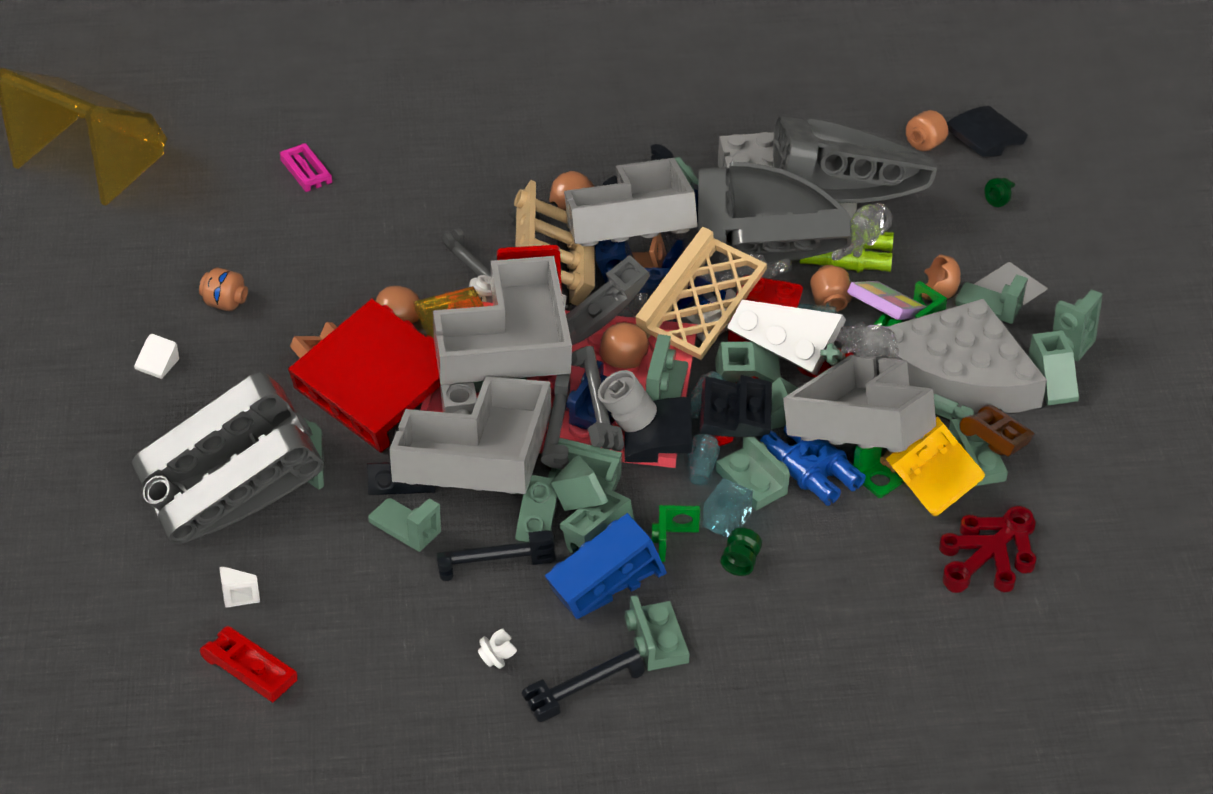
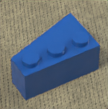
(605, 566)

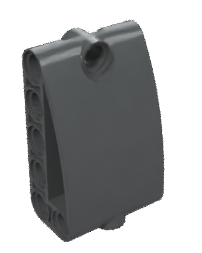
(227, 460)

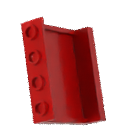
(369, 372)

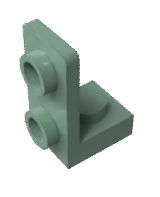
(1004, 304)
(536, 508)
(409, 526)

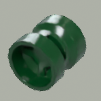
(741, 551)

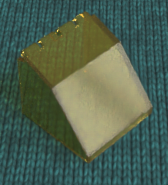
(43, 106)

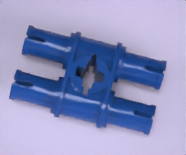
(812, 463)

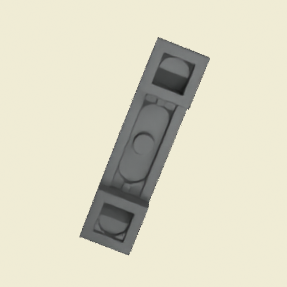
(608, 301)

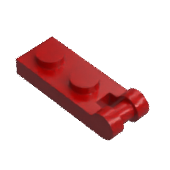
(249, 663)

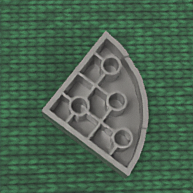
(969, 359)

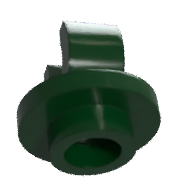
(998, 191)

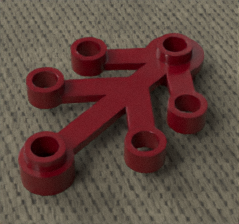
(1015, 523)

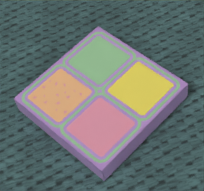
(885, 299)

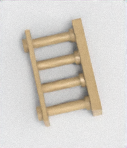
(580, 259)

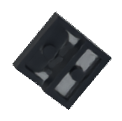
(986, 131)
(736, 408)
(666, 433)

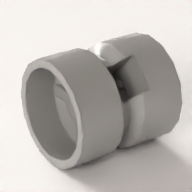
(627, 401)

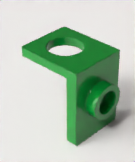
(939, 301)
(869, 463)
(667, 524)

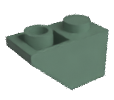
(746, 359)
(1056, 362)

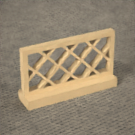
(676, 285)

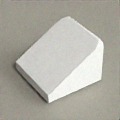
(157, 356)
(238, 587)

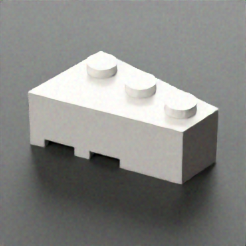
(788, 331)

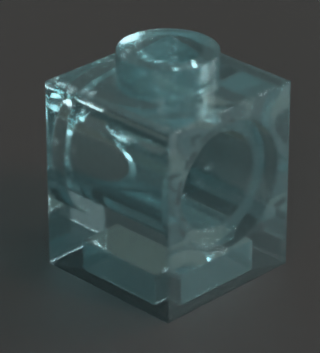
(727, 507)

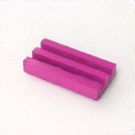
(305, 183)

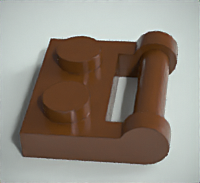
(1005, 434)

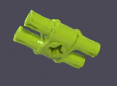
(868, 260)

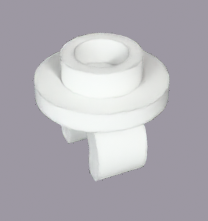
(483, 287)
(496, 649)

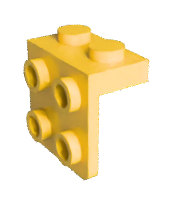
(937, 469)

